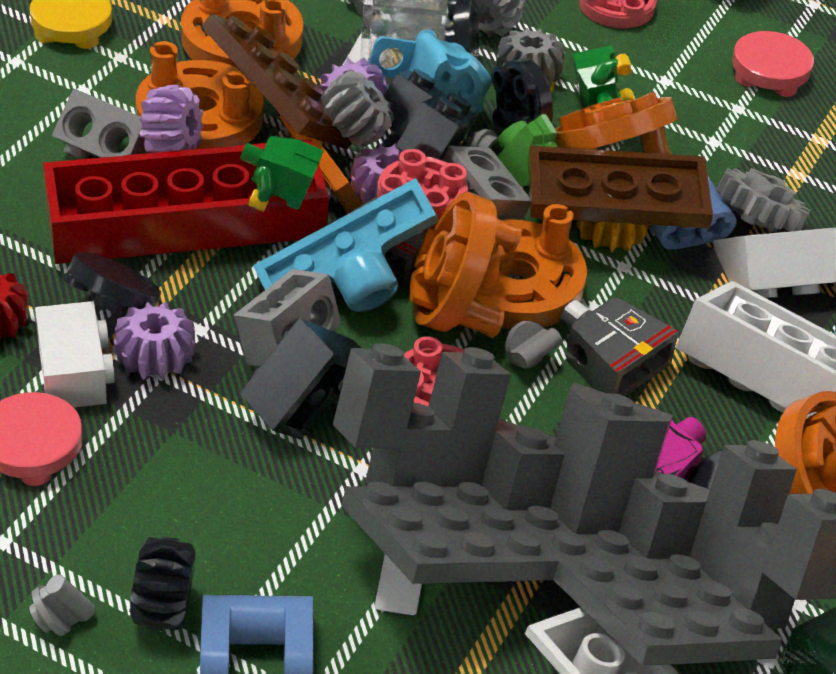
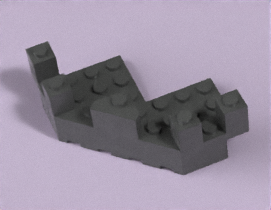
(642, 551)

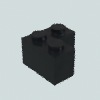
(426, 115)
(299, 378)

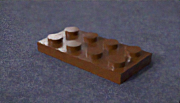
(275, 77)
(621, 186)

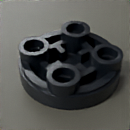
(465, 25)
(520, 93)
(111, 281)

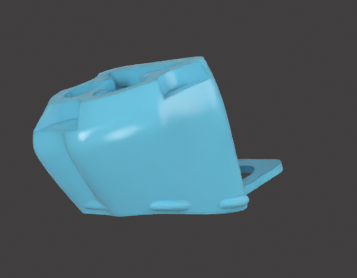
(444, 61)

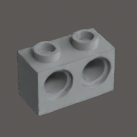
(108, 130)
(490, 180)
(280, 306)

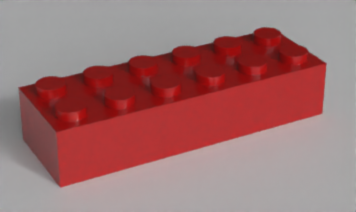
(169, 204)

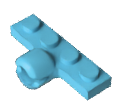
(356, 246)

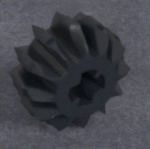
(162, 583)

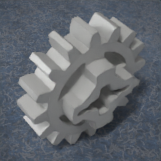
(763, 200)

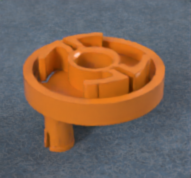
(267, 14)
(225, 94)
(619, 121)
(542, 258)
(454, 264)
(810, 442)

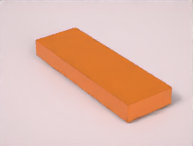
(332, 175)

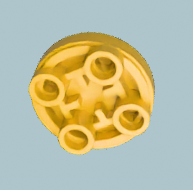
(70, 21)

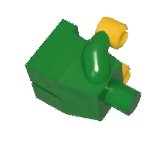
(597, 75)
(281, 170)

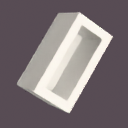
(72, 353)

